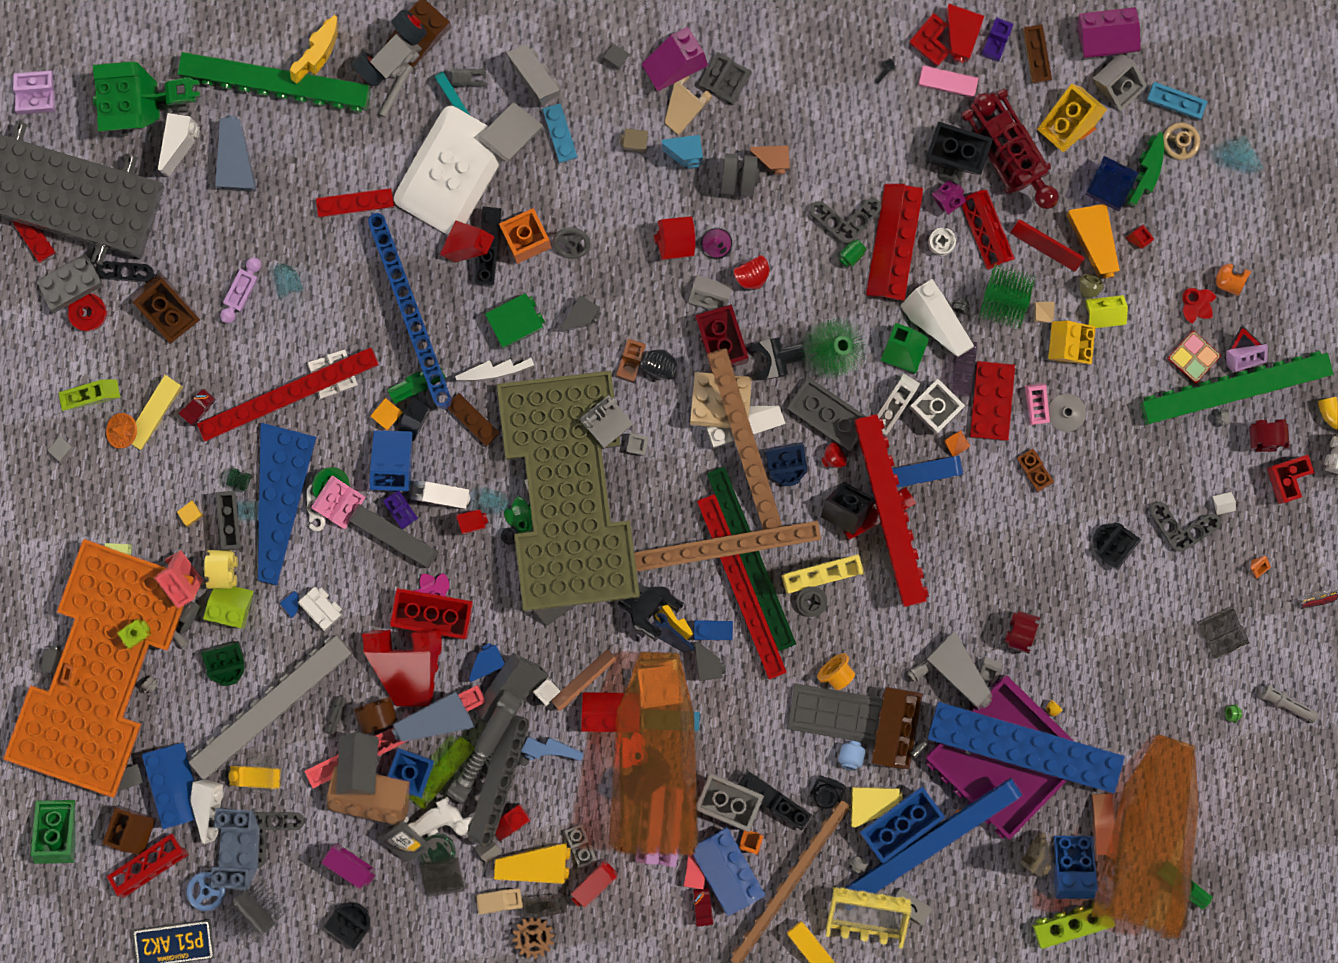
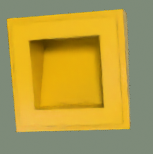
(190, 513)

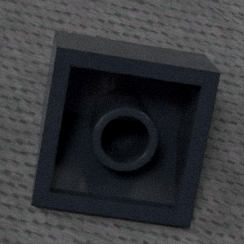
(847, 507)

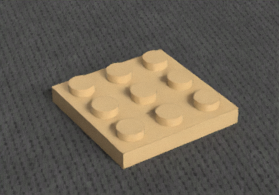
(707, 402)

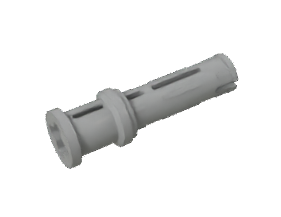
(1281, 699)

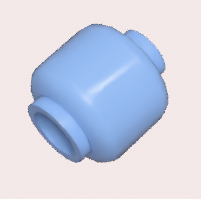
(851, 755)

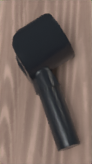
(889, 66)

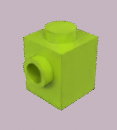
(135, 633)

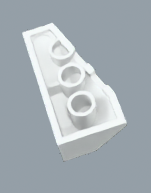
(760, 418)

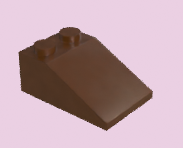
(433, 22)
(165, 308)

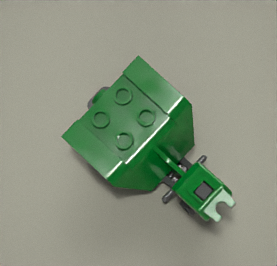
(130, 96)

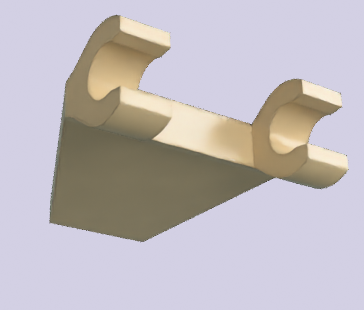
(684, 106)

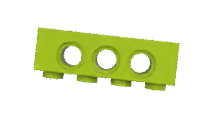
(1083, 928)

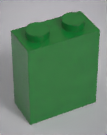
(515, 320)

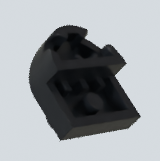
(1114, 543)
(349, 924)

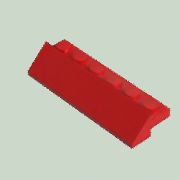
(894, 241)

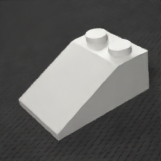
(177, 140)

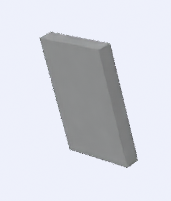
(510, 132)

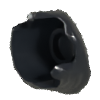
(659, 364)

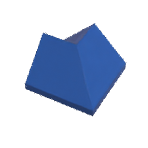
(411, 768)

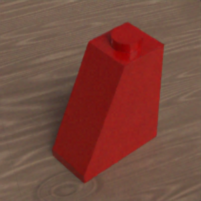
(962, 31)
(466, 242)
(594, 884)

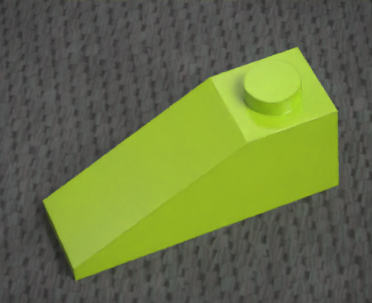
(89, 394)

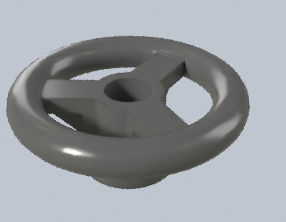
(571, 239)

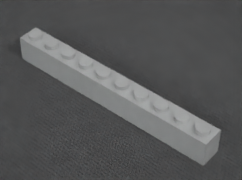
(272, 706)

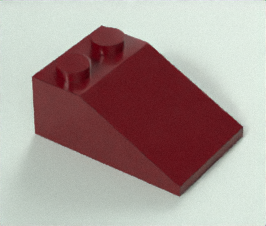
(721, 331)

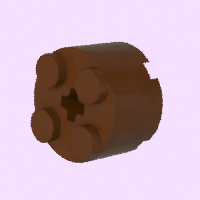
(375, 715)

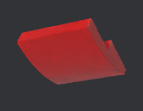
(677, 238)

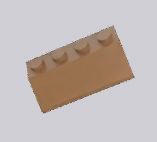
(387, 805)

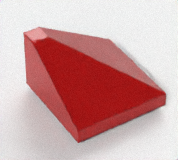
(1140, 239)

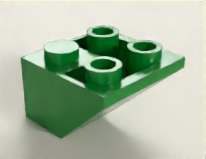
(905, 348)

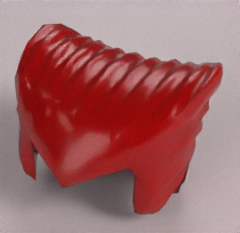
(752, 273)

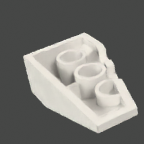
(933, 314)

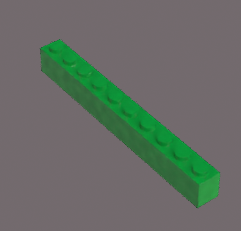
(274, 81)
(1236, 388)

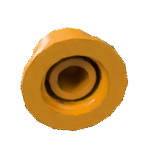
(837, 672)

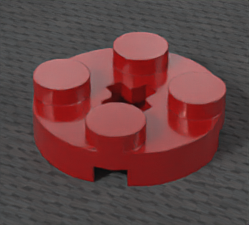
(87, 323)

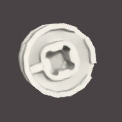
(942, 241)

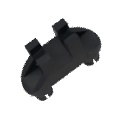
(646, 606)

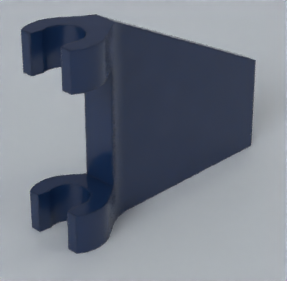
(670, 635)

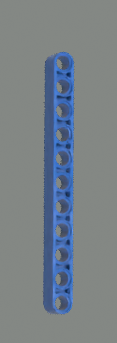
(409, 301)
(938, 838)

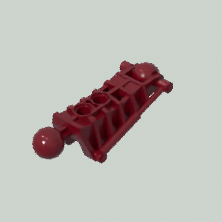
(1020, 178)

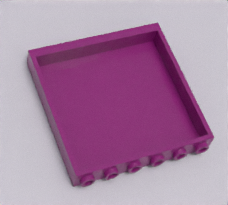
(978, 774)

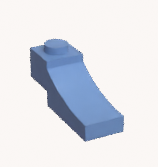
(536, 749)

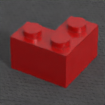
(1285, 475)

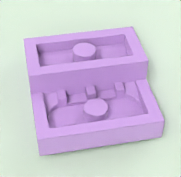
(34, 92)

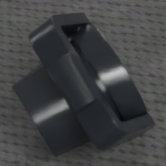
(826, 794)

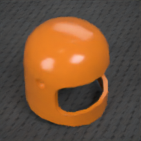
(1230, 281)

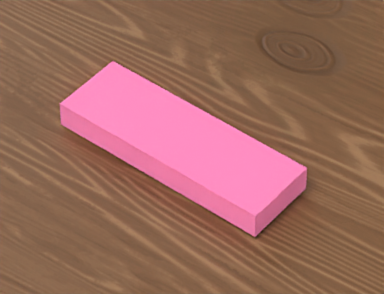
(948, 81)

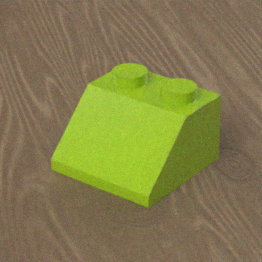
(229, 606)

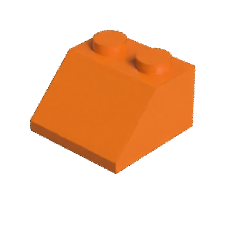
(525, 235)

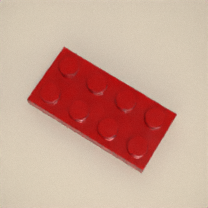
(992, 400)

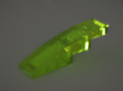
(444, 771)

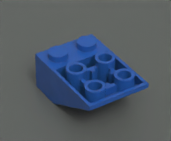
(391, 460)
(1074, 867)

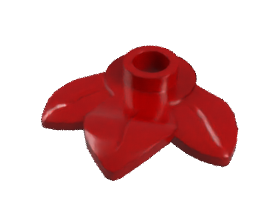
(1200, 306)

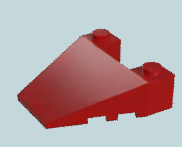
(405, 673)

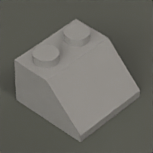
(1120, 81)

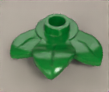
(519, 513)

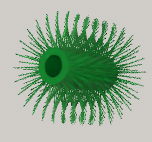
(1007, 296)
(833, 348)

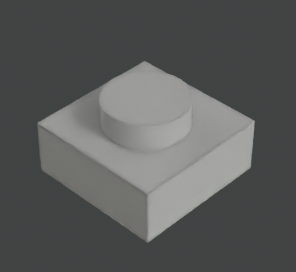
(637, 444)

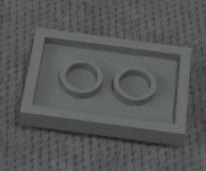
(69, 283)

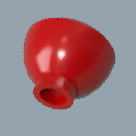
(834, 456)

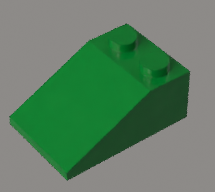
(53, 832)

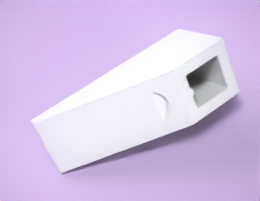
(204, 799)

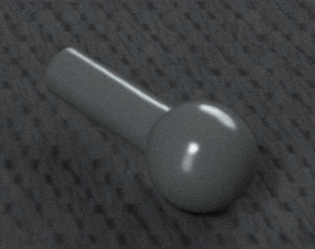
(922, 745)

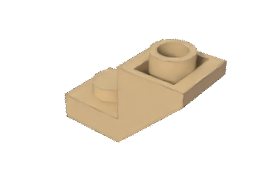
(499, 901)

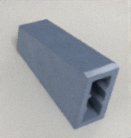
(233, 158)
(439, 718)

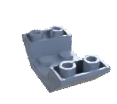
(237, 849)

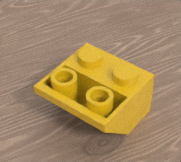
(1071, 342)

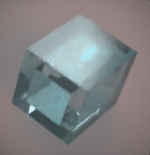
(493, 500)

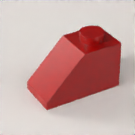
(472, 521)
(512, 822)

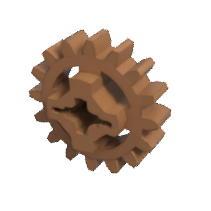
(528, 944)

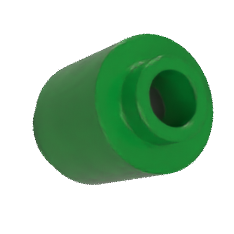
(852, 253)

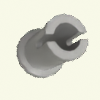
(919, 671)

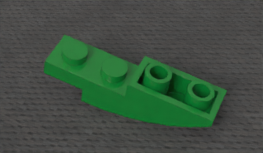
(1151, 164)

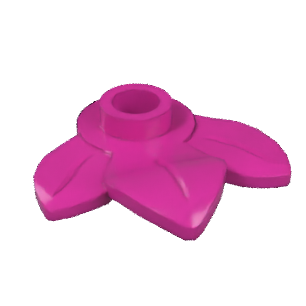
(434, 586)

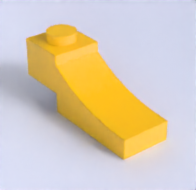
(254, 777)

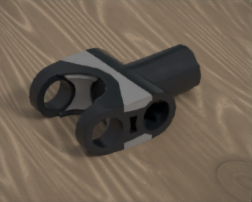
(776, 357)

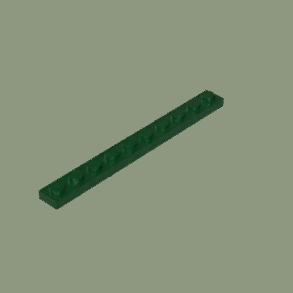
(752, 560)

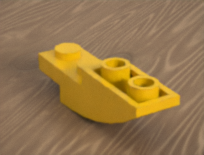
(320, 49)

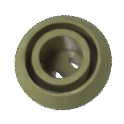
(1090, 285)

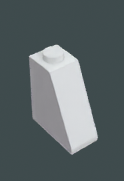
(440, 494)

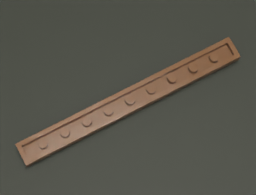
(744, 439)
(727, 546)
(785, 889)

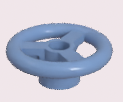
(212, 892)

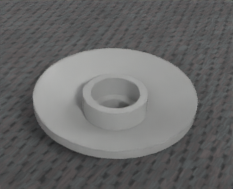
(1060, 419)

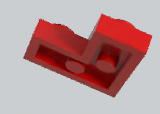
(926, 40)

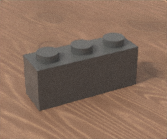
(228, 520)

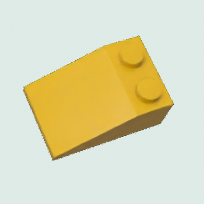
(1071, 117)

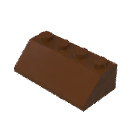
(897, 728)

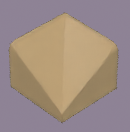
(1043, 311)

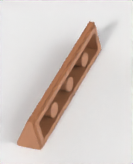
(584, 679)

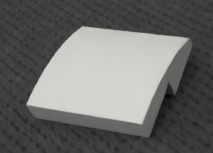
(326, 361)

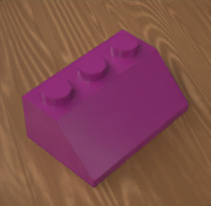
(1109, 32)

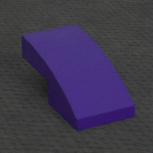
(997, 39)

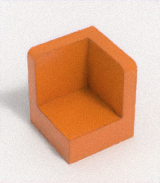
(751, 841)

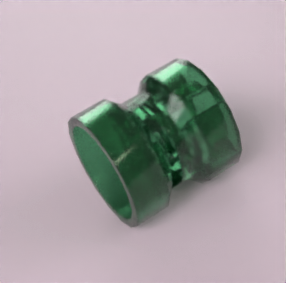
(239, 479)

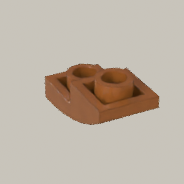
(1035, 471)

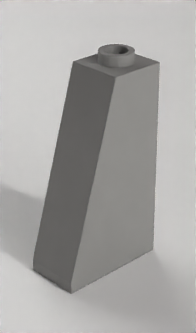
(958, 668)

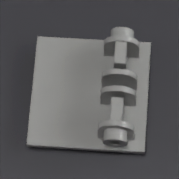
(606, 421)

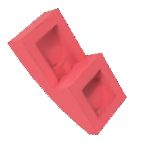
(694, 877)

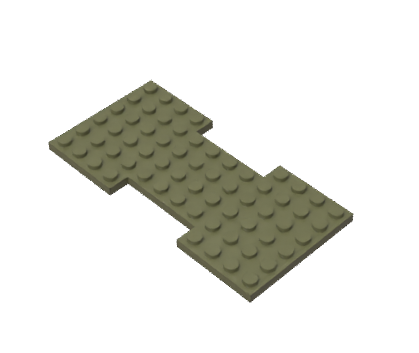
(574, 547)

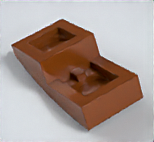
(630, 360)

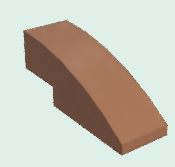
(1102, 822)

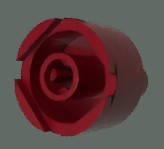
(1269, 436)
(1023, 631)

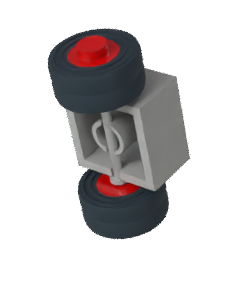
(395, 54)

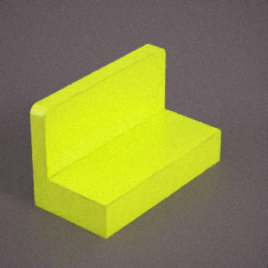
(1107, 311)

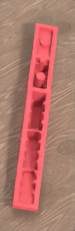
(323, 772)

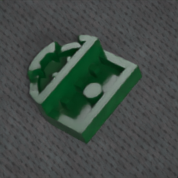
(224, 663)

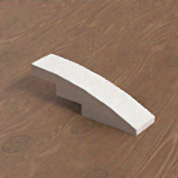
(488, 372)

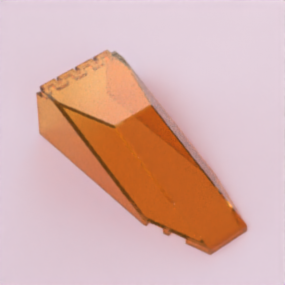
(655, 761)
(1153, 842)

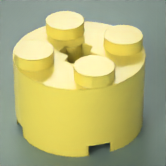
(220, 569)

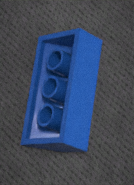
(171, 784)
(902, 824)
(727, 872)

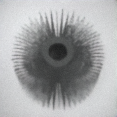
(253, 912)

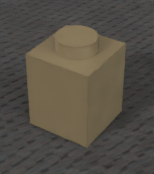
(634, 140)

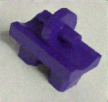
(400, 509)

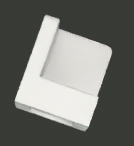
(546, 691)

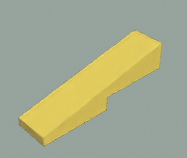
(155, 409)

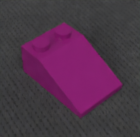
(675, 59)

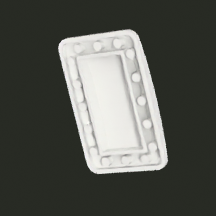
(448, 172)

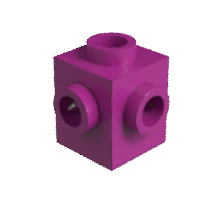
(949, 197)

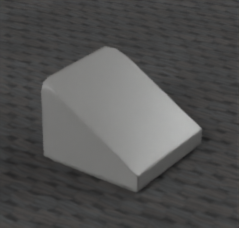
(61, 449)
(990, 669)

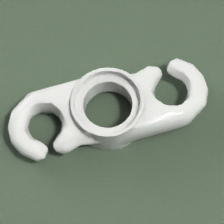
(312, 516)

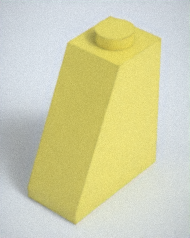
(872, 802)

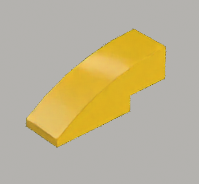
(808, 944)

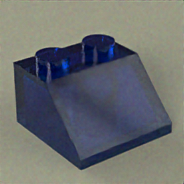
(1111, 183)

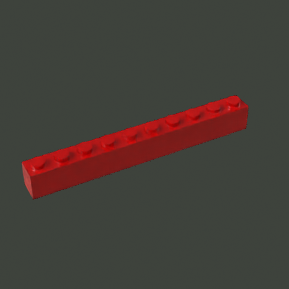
(890, 510)

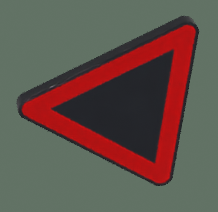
(1244, 339)

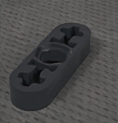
(112, 275)

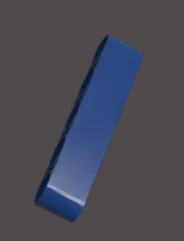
(928, 471)

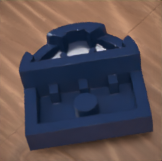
(787, 463)

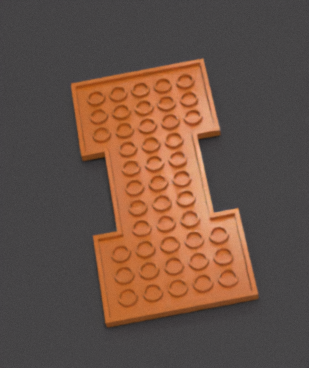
(81, 728)

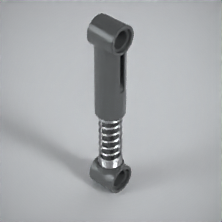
(485, 746)

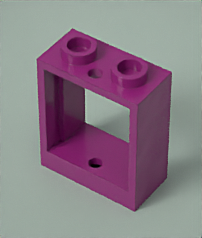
(349, 866)

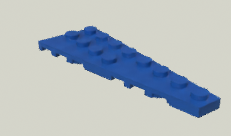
(283, 472)

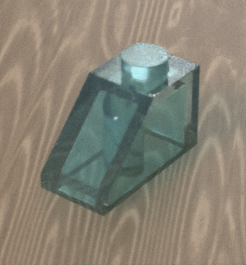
(1241, 155)

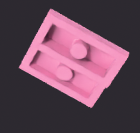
(337, 502)

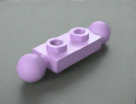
(240, 290)

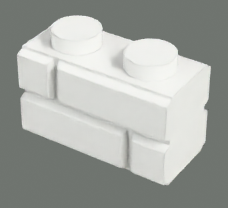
(321, 608)

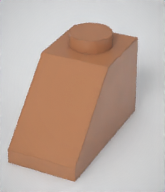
(773, 158)

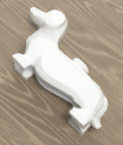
(440, 816)

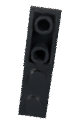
(487, 263)
(776, 801)

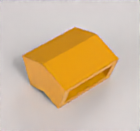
(386, 414)

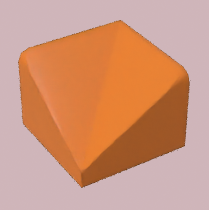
(956, 443)

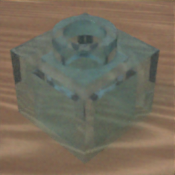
(253, 515)

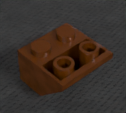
(129, 830)

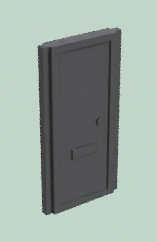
(834, 713)

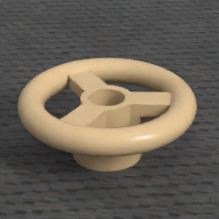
(1186, 136)

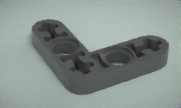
(850, 225)
(1178, 532)
(267, 825)

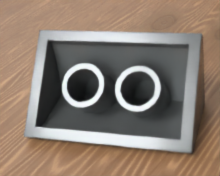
(357, 764)

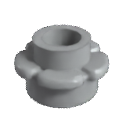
(1223, 417)
(149, 685)
(859, 864)

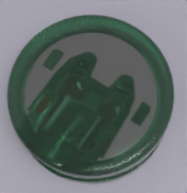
(440, 848)

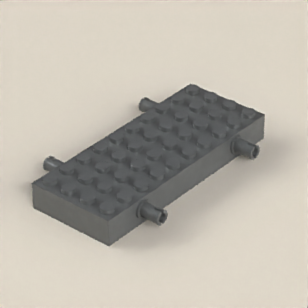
(77, 196)

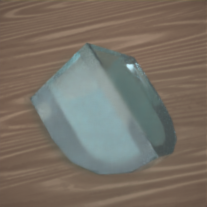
(286, 280)

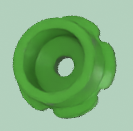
(1233, 713)

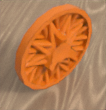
(121, 430)

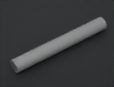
(395, 91)

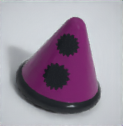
(716, 243)

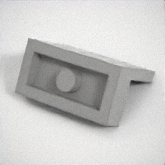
(709, 293)

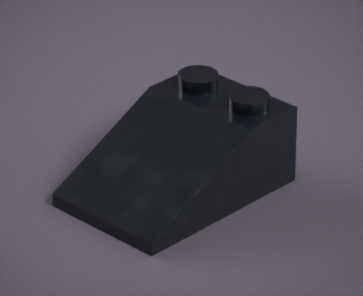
(958, 149)

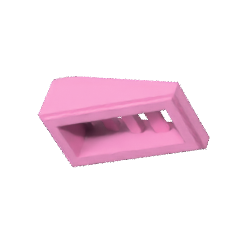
(1028, 390)

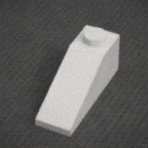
(897, 401)

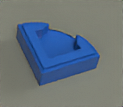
(291, 604)

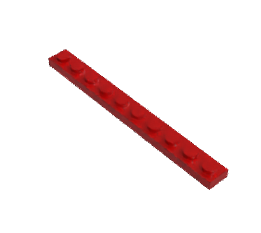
(288, 394)
(743, 591)

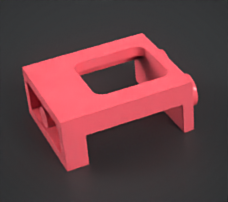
(174, 581)

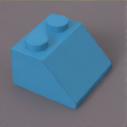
(684, 150)

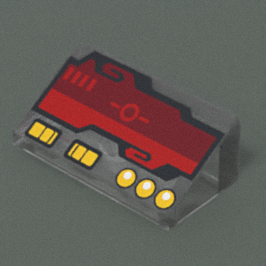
(1318, 598)

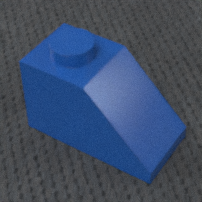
(713, 630)
(487, 661)

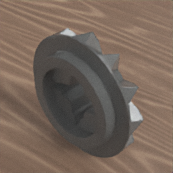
(816, 609)

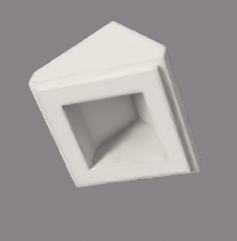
(1224, 503)

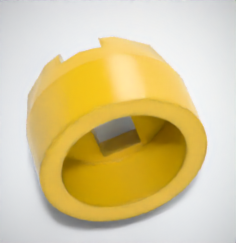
(1053, 708)

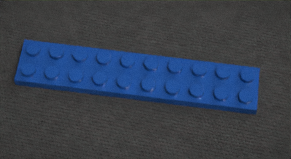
(1026, 747)

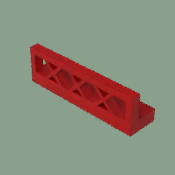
(992, 226)
(152, 871)

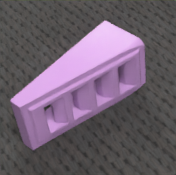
(1236, 363)

